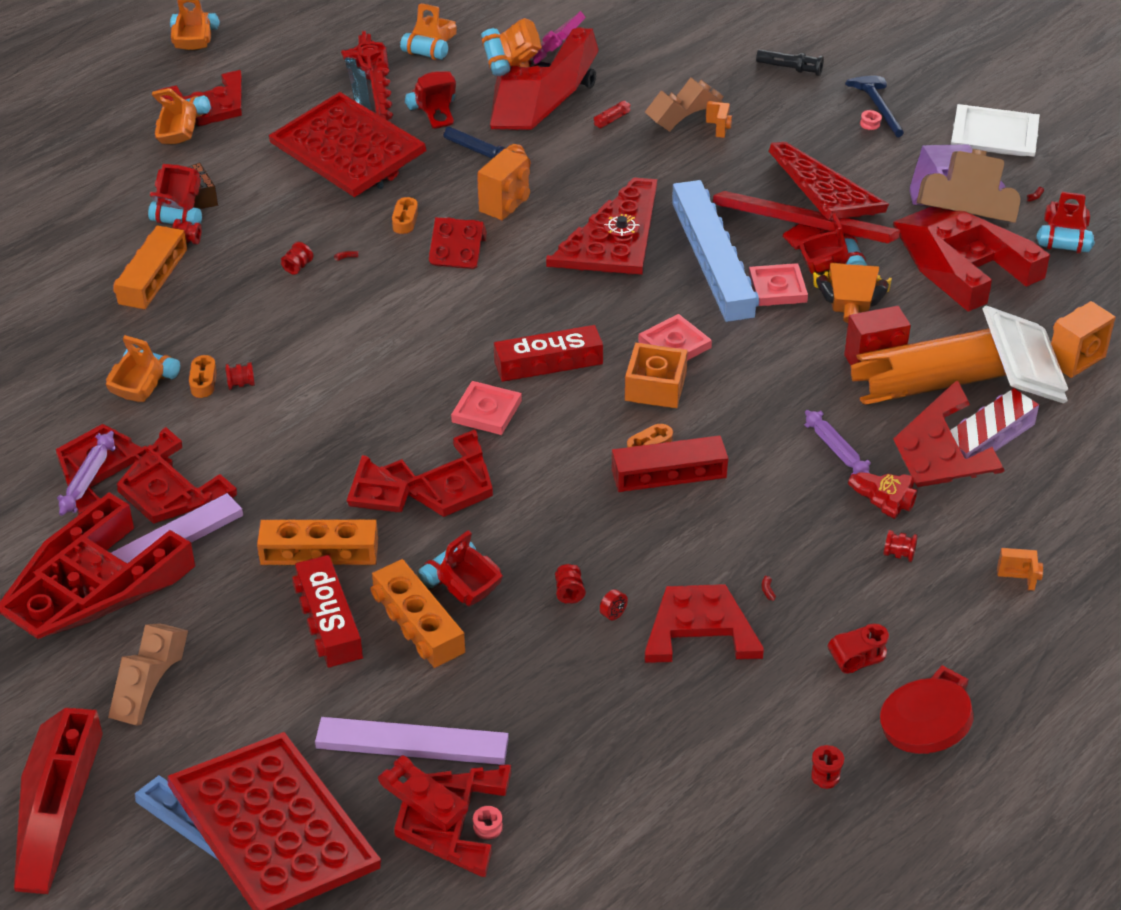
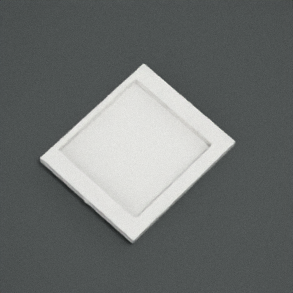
(996, 130)
(1026, 355)

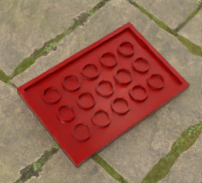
(347, 144)
(273, 824)

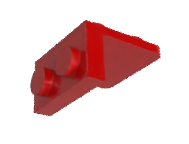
(456, 242)

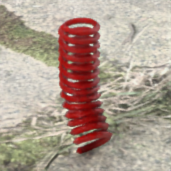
(1036, 194)
(341, 255)
(768, 588)

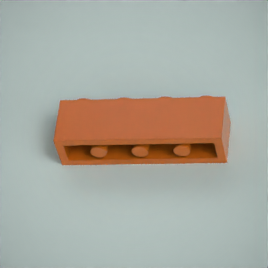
(150, 267)

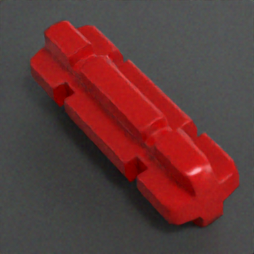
(612, 114)

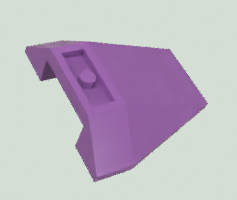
(935, 160)

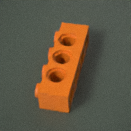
(301, 540)
(418, 613)

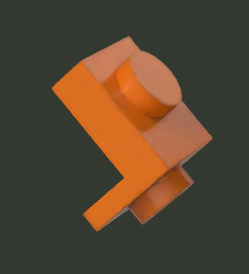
(719, 114)
(1020, 564)

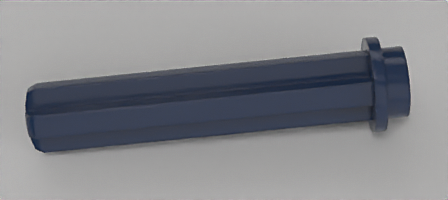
(472, 143)

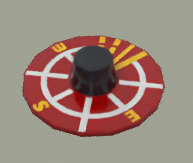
(621, 225)

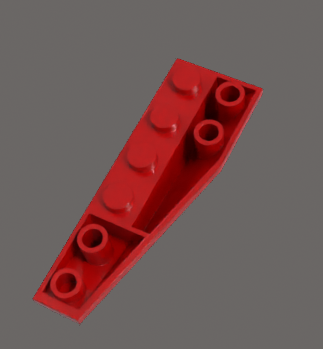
(51, 794)

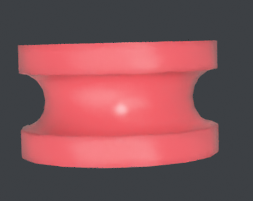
(870, 120)
(487, 813)

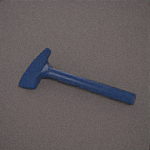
(869, 85)

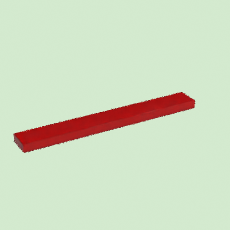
(804, 216)

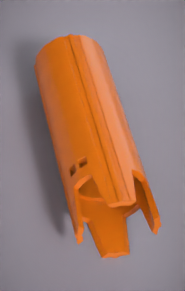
(928, 365)

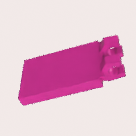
(553, 40)

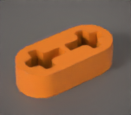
(408, 216)
(199, 375)
(655, 434)

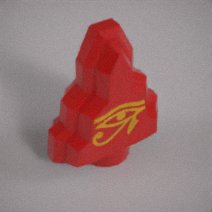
(886, 492)

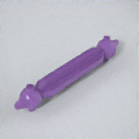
(836, 442)
(86, 473)

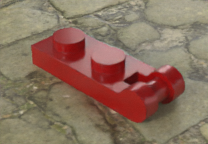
(423, 793)

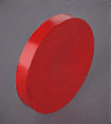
(927, 715)

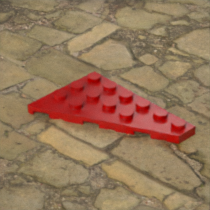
(824, 186)
(598, 250)

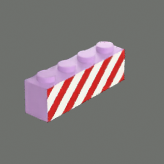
(996, 423)

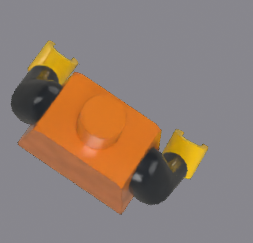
(852, 287)

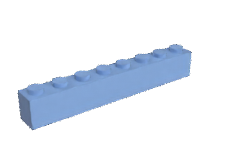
(714, 251)

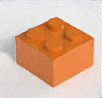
(503, 184)
(1082, 338)
(656, 375)

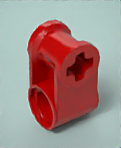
(856, 650)

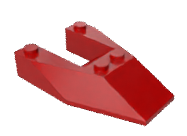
(532, 93)
(954, 243)
(79, 581)

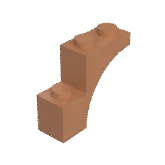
(671, 109)
(140, 673)

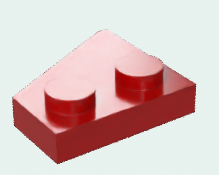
(377, 488)

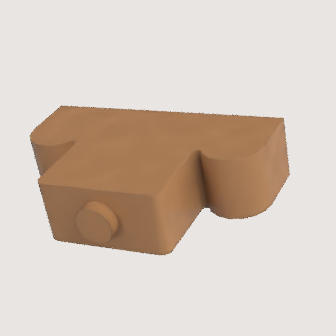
(971, 187)

